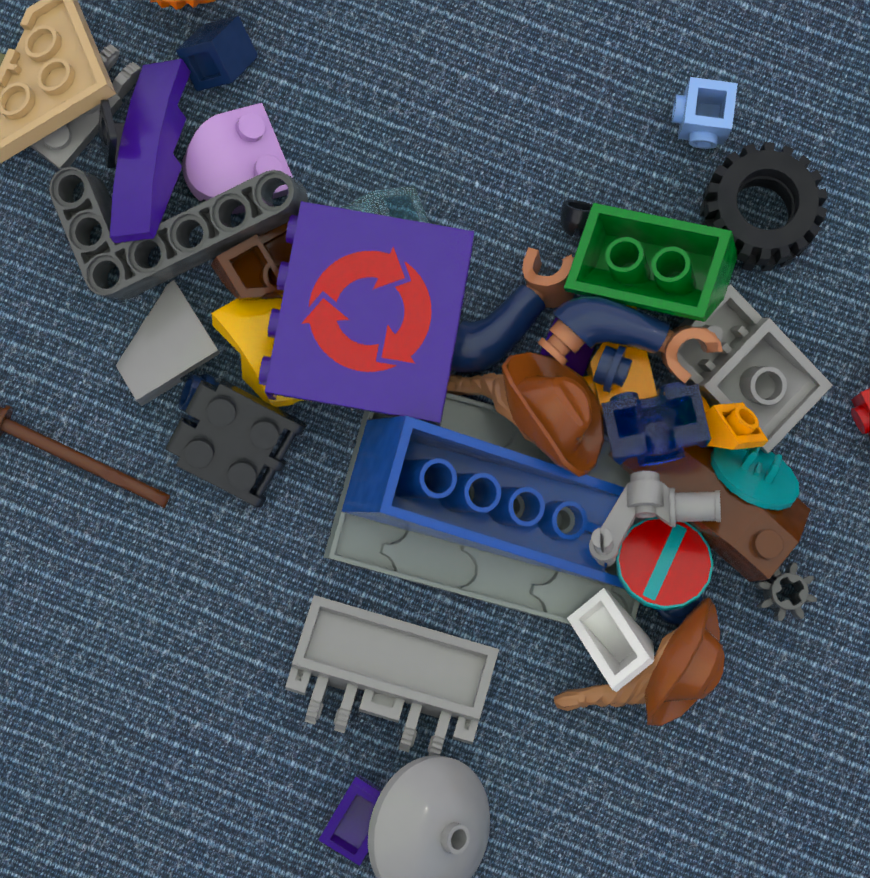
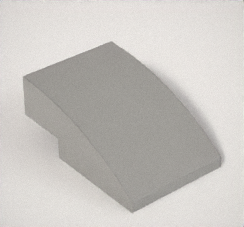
(755, 368)

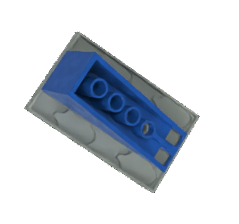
(476, 512)

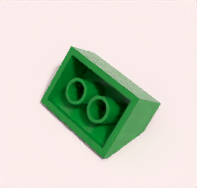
(653, 262)

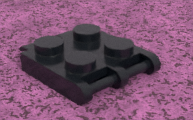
(233, 440)

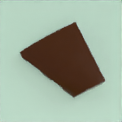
(254, 264)

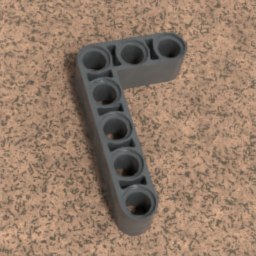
(172, 235)

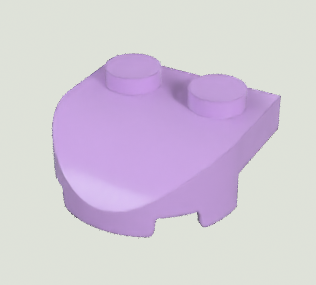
(231, 151)

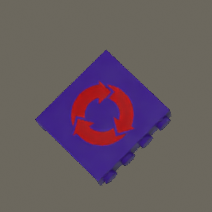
(367, 312)

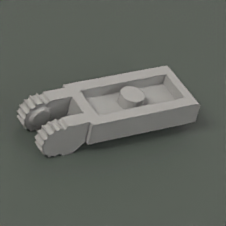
(71, 139)

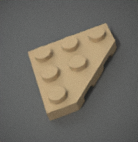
(49, 75)

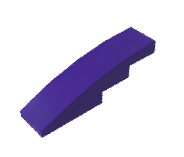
(145, 156)

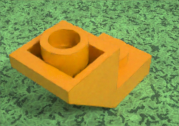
(733, 426)

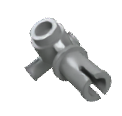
(649, 498)

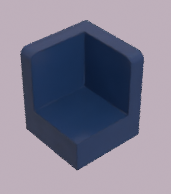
(217, 53)

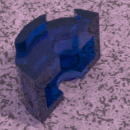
(658, 426)

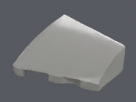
(165, 347)

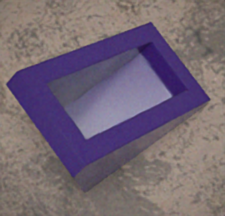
(350, 822)

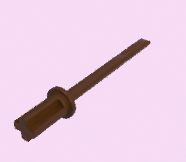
(79, 459)

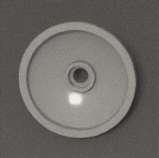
(429, 821)

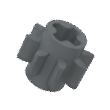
(797, 597)

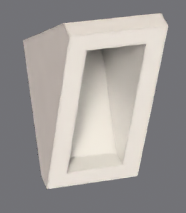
(612, 639)

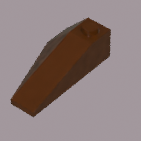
(748, 536)

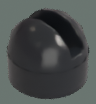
(574, 215)

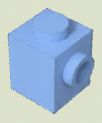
(705, 112)

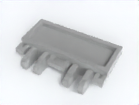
(393, 667)

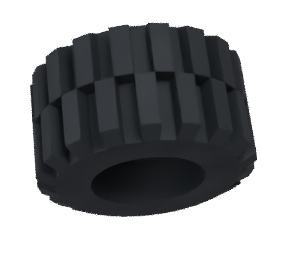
(785, 177)

